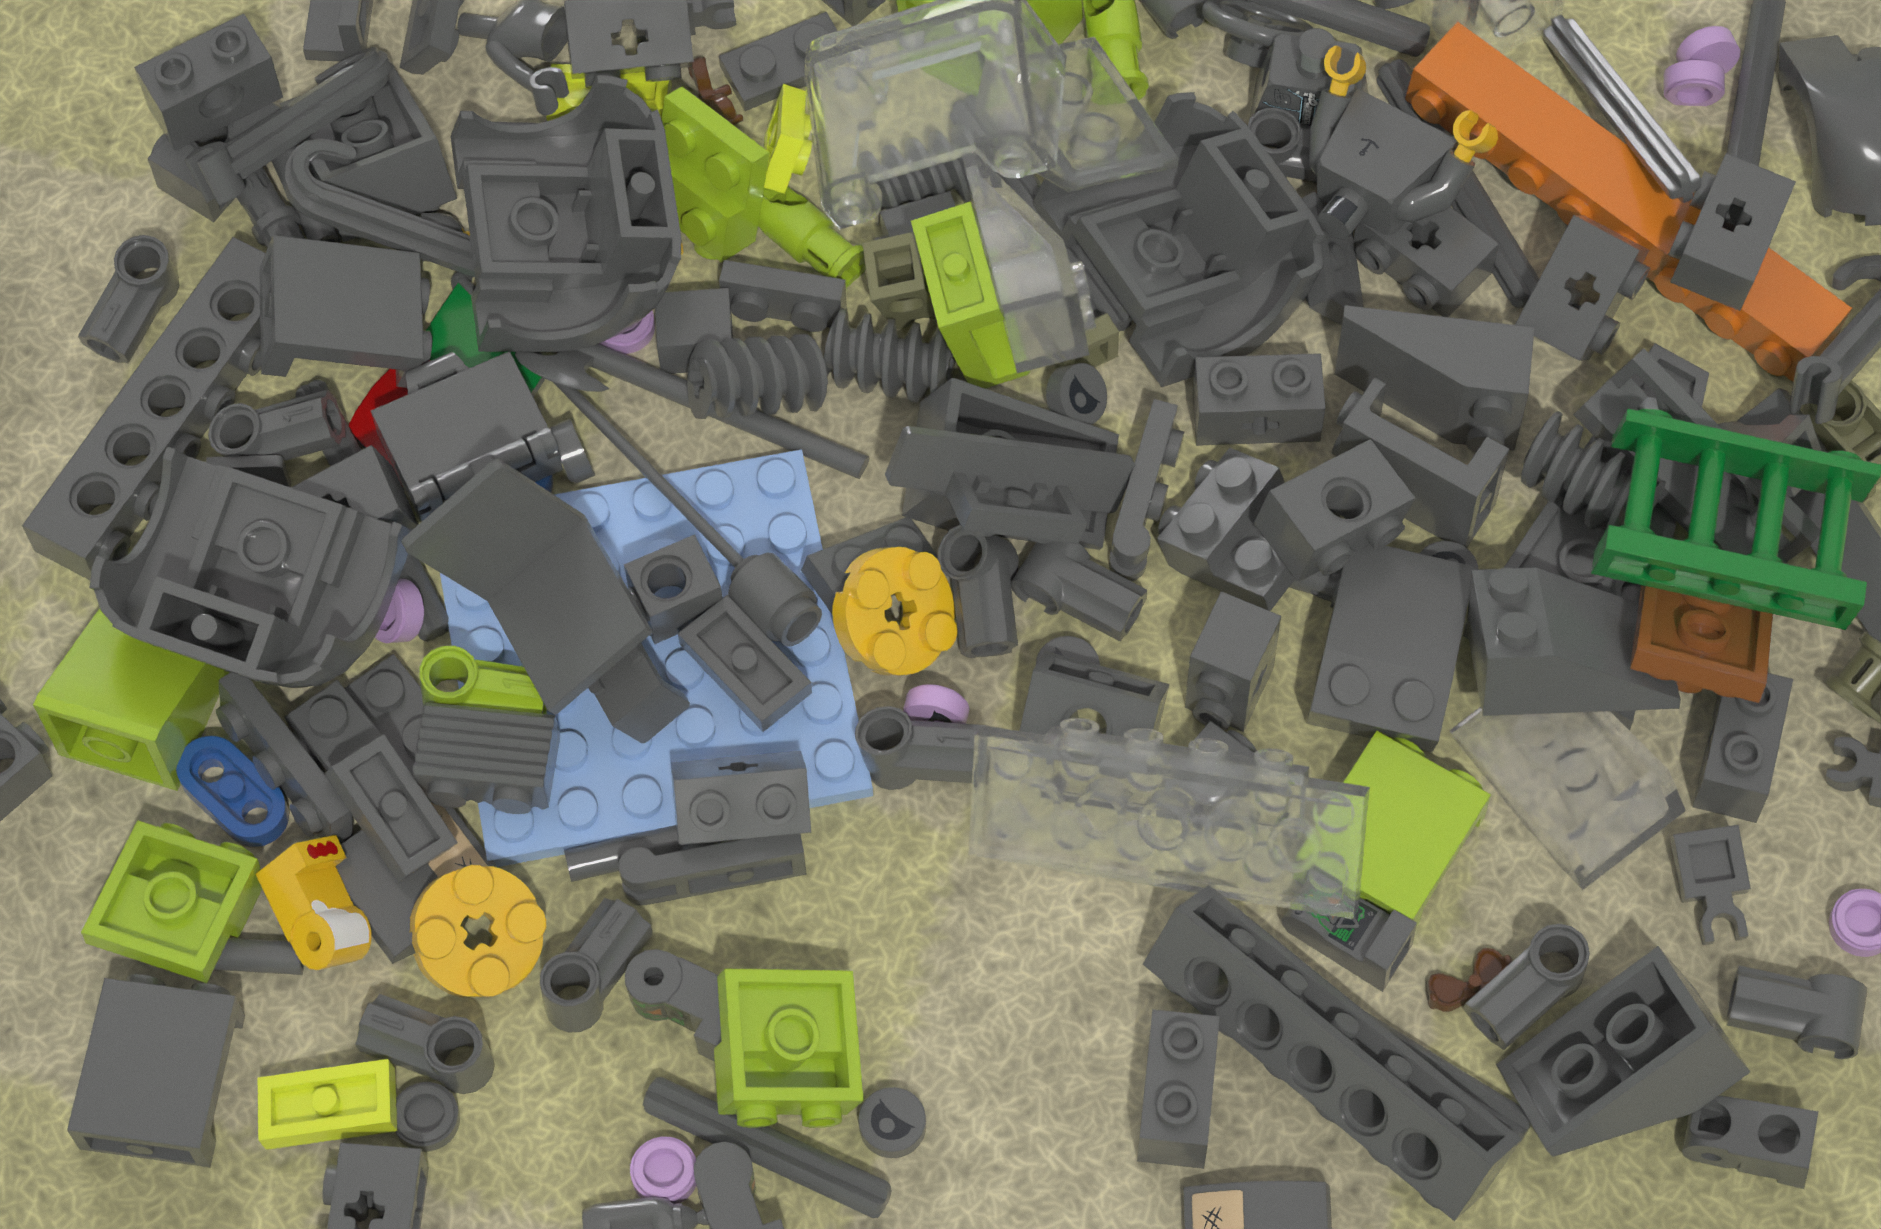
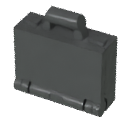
(460, 423)

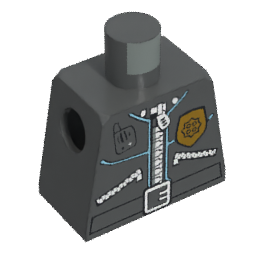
(1296, 73)

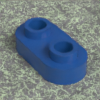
(234, 793)

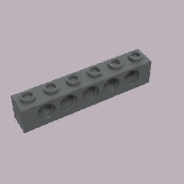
(133, 422)
(1331, 1052)

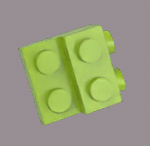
(714, 176)
(174, 900)
(787, 1046)

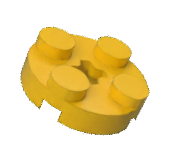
(927, 611)
(439, 938)

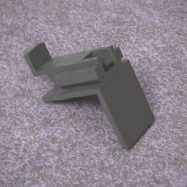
(551, 596)

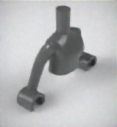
(524, 30)

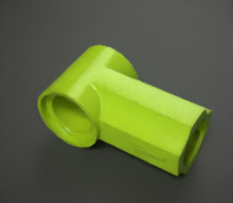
(486, 682)

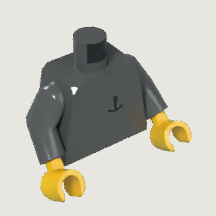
(1382, 162)

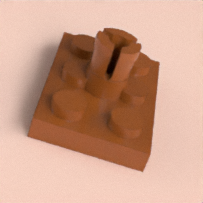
(1702, 644)

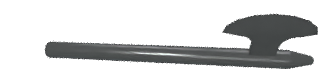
(569, 370)

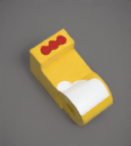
(315, 904)

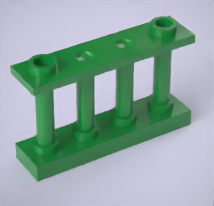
(1697, 564)

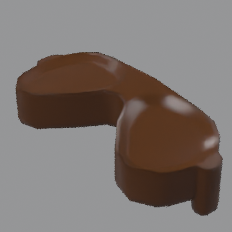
(716, 98)
(1450, 993)

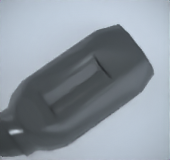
(642, 1214)

